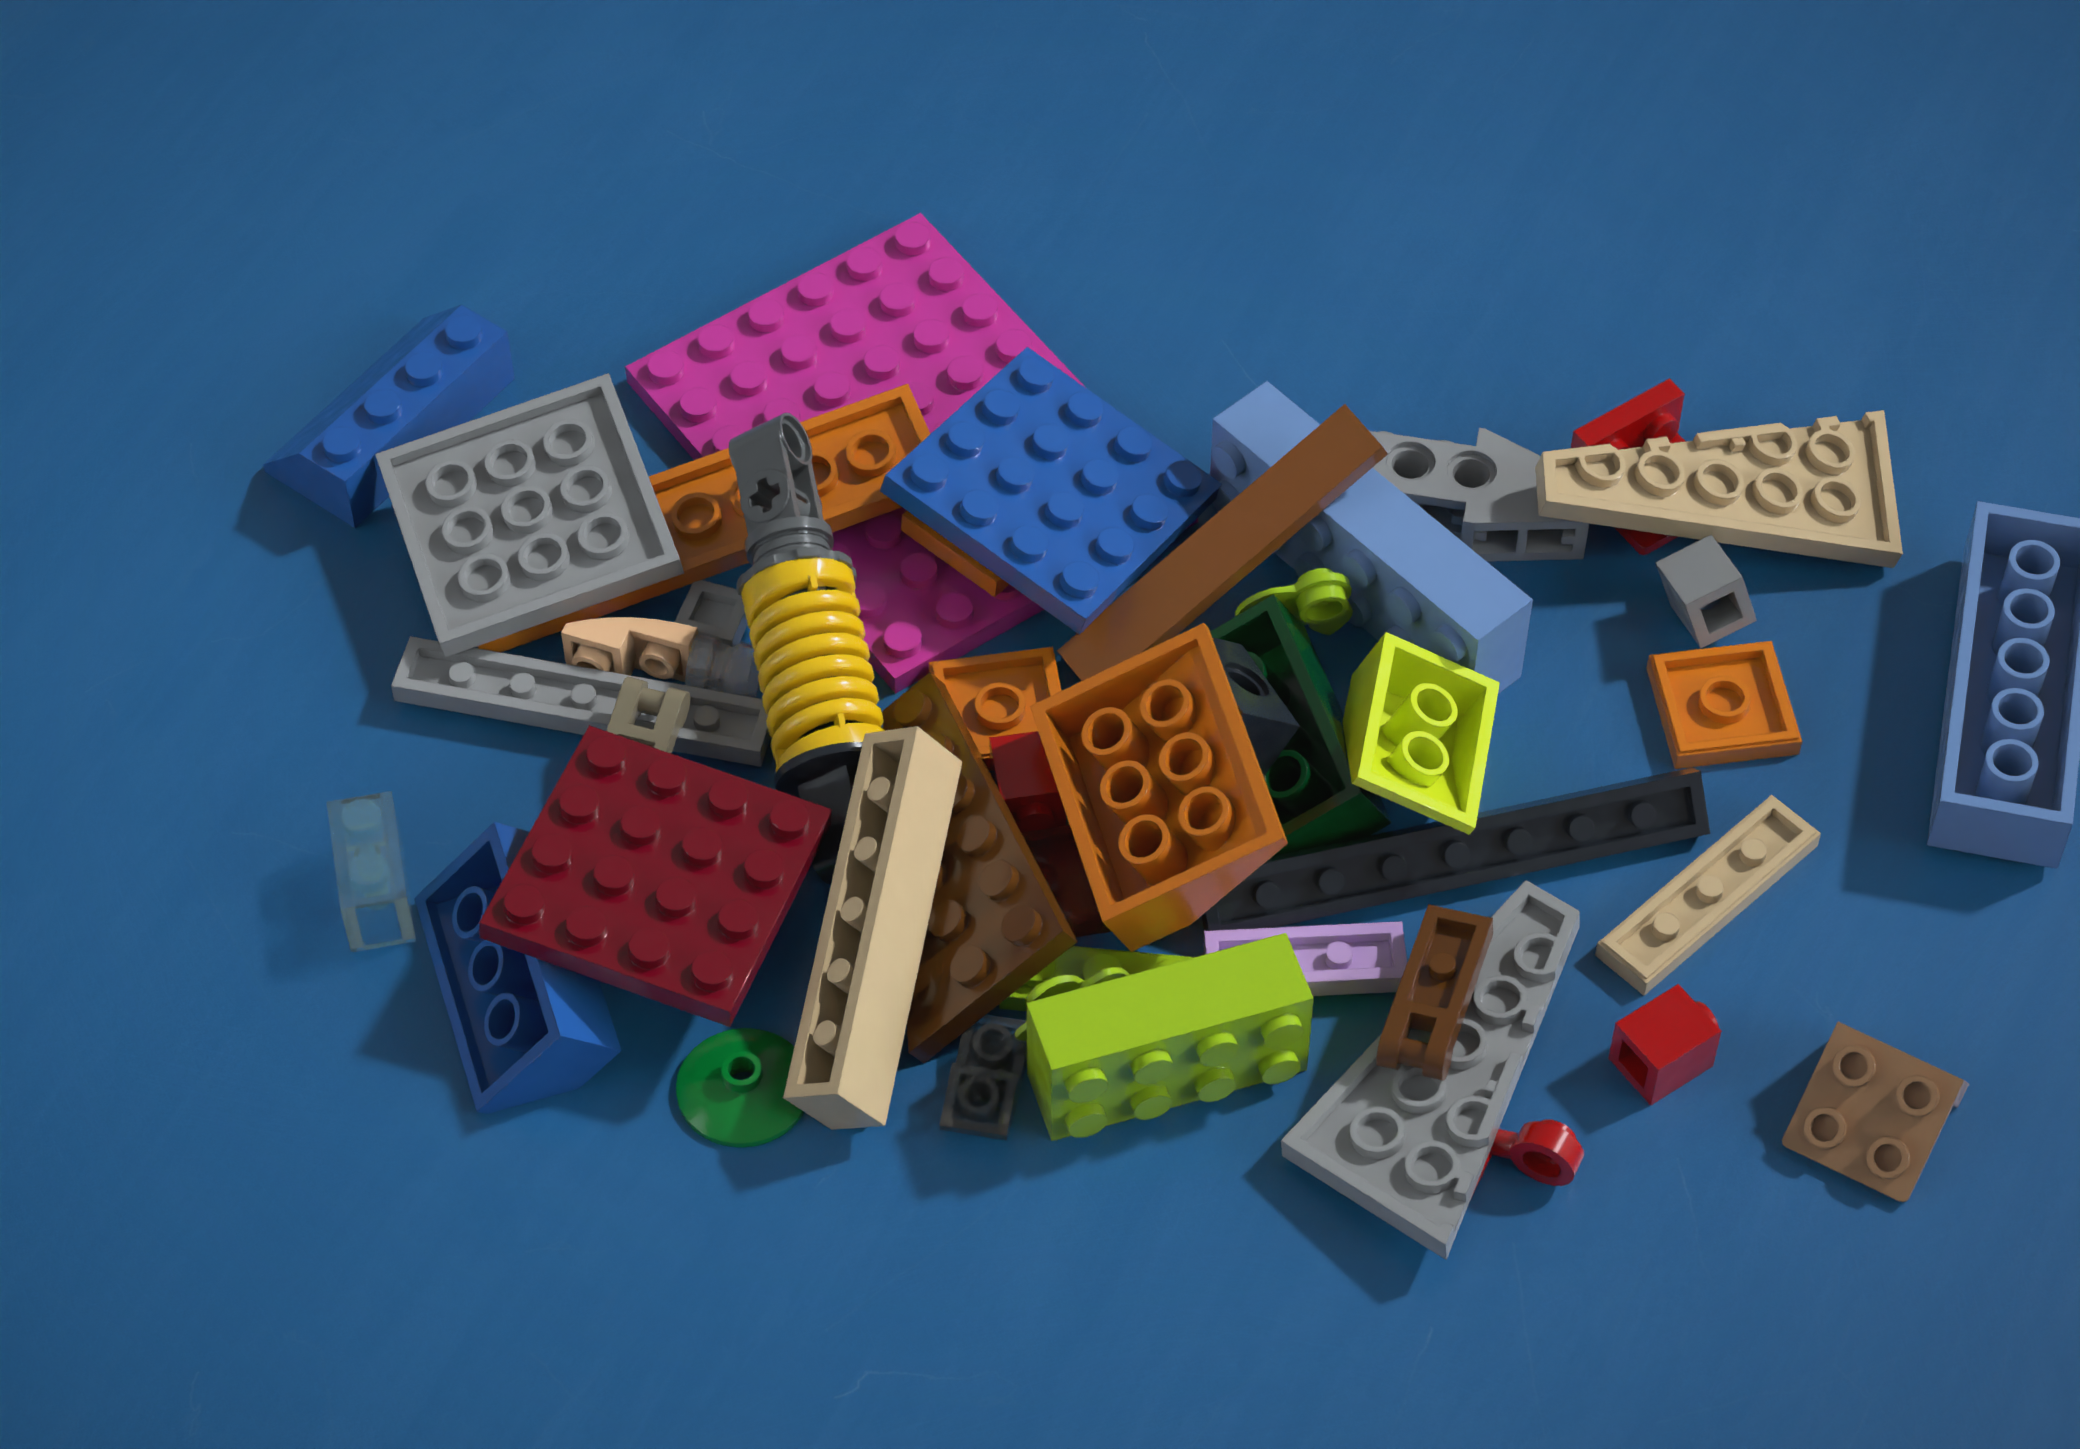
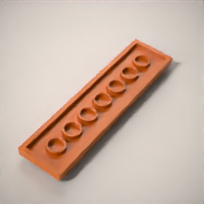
(703, 506)

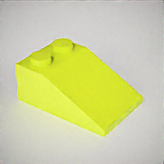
(1420, 731)

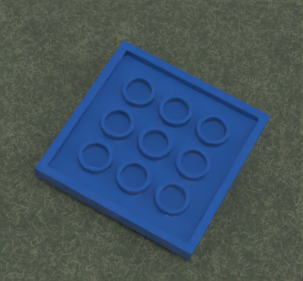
(1051, 489)

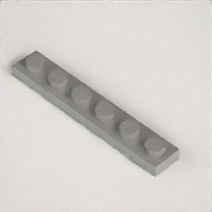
(571, 698)

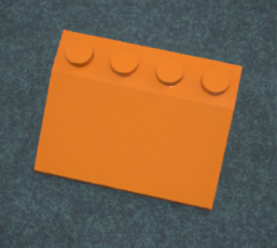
(1159, 786)

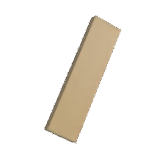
(1707, 895)

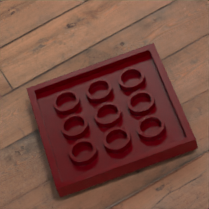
(657, 875)

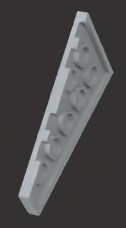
(1419, 1142)

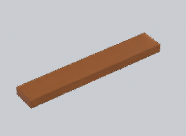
(1228, 545)

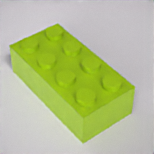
(1169, 1037)

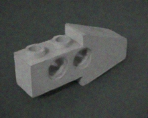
(1481, 495)

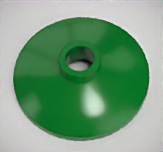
(732, 1109)

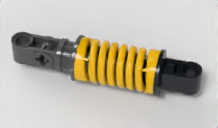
(803, 626)

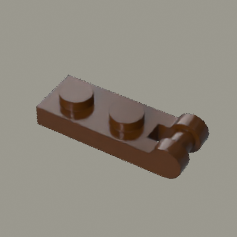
(1435, 991)

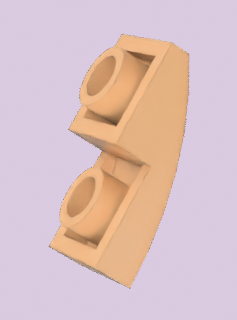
(629, 643)

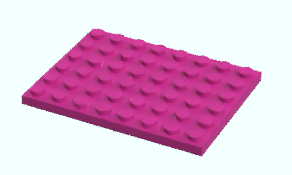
(837, 335)

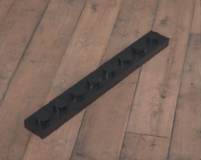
(1442, 858)

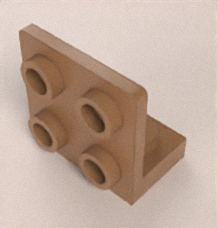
(1873, 1112)

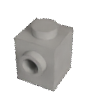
(1706, 591)

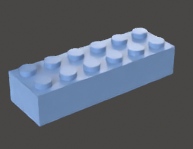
(1400, 561)
(2012, 691)

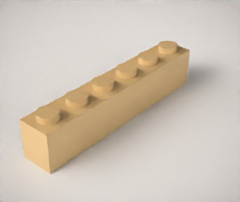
(873, 930)

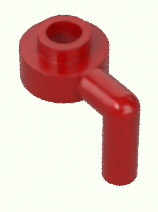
(1540, 1150)

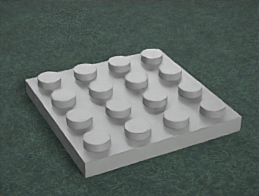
(528, 515)

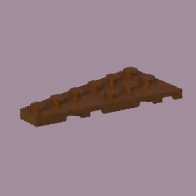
(991, 905)

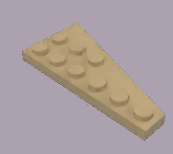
(1754, 486)

